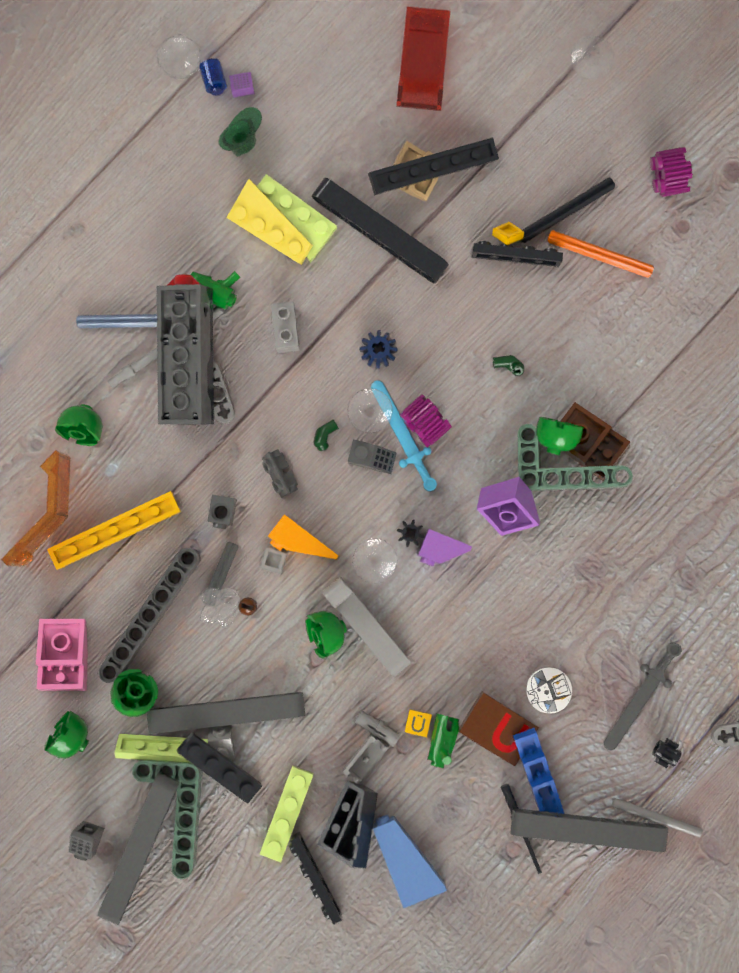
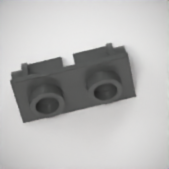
(282, 482)

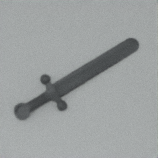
(642, 696)

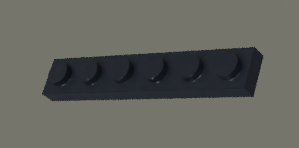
(433, 166)

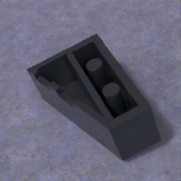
(351, 825)

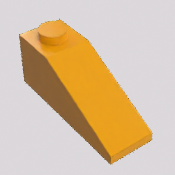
(296, 539)

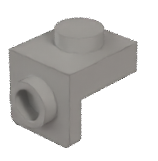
(221, 739)

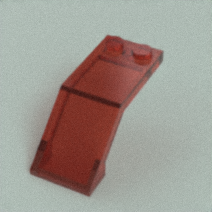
(423, 59)

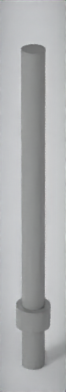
(129, 370)

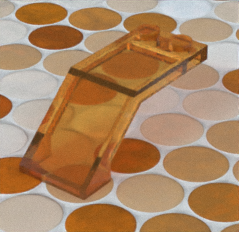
(58, 471)

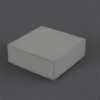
(273, 560)

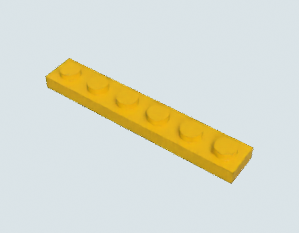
(114, 530)

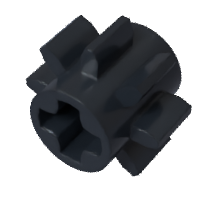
(411, 527)
(666, 753)

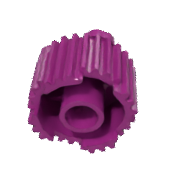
(671, 172)
(425, 420)

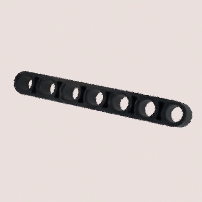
(380, 230)

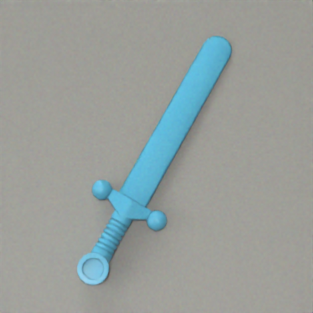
(407, 443)

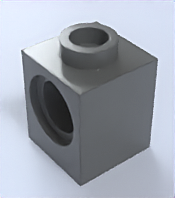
(219, 501)

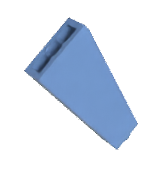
(408, 866)

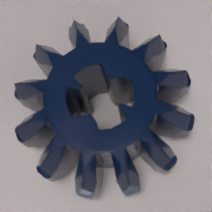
(376, 342)

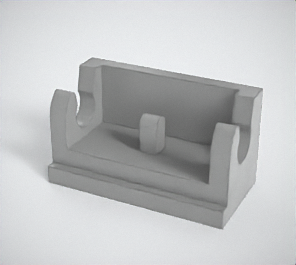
(365, 758)

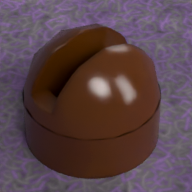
(248, 601)

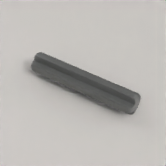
(223, 566)

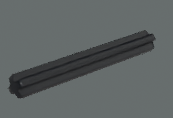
(568, 209)

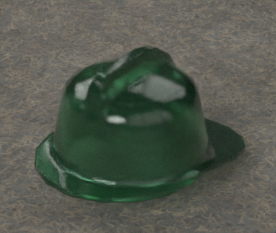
(240, 133)

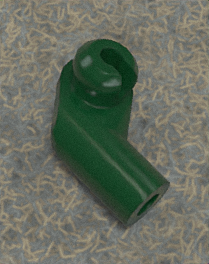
(513, 364)
(322, 433)

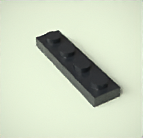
(525, 255)
(219, 767)
(319, 888)

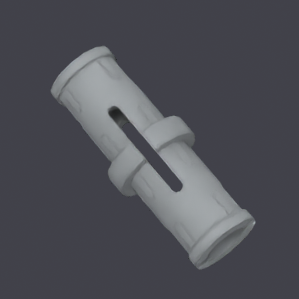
(377, 728)

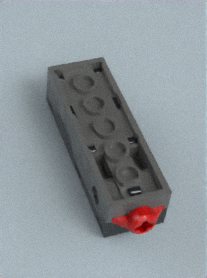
(185, 352)

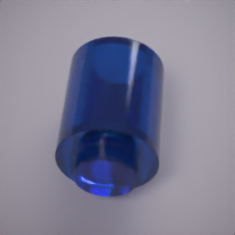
(213, 76)

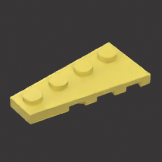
(263, 219)

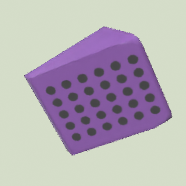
(241, 84)

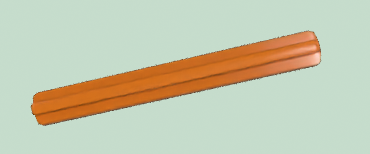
(601, 254)

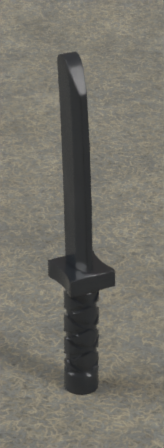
(509, 797)

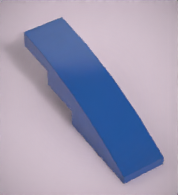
(538, 772)

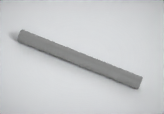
(656, 817)

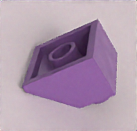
(508, 506)
(440, 548)

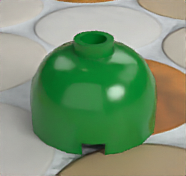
(81, 424)
(557, 435)
(326, 632)
(133, 693)
(68, 737)

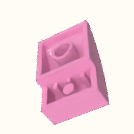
(62, 655)

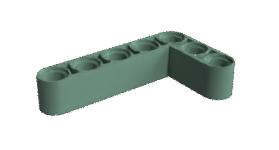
(564, 473)
(183, 806)

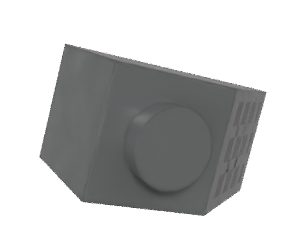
(371, 457)
(85, 840)

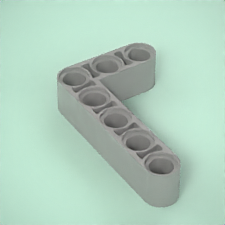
(366, 626)

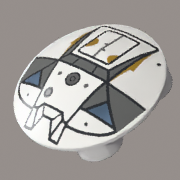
(549, 690)

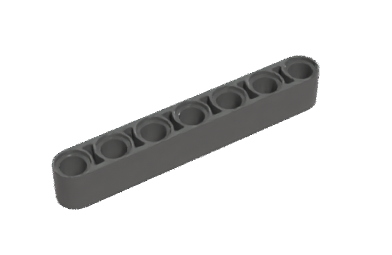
(140, 621)
(225, 712)
(589, 830)
(138, 848)

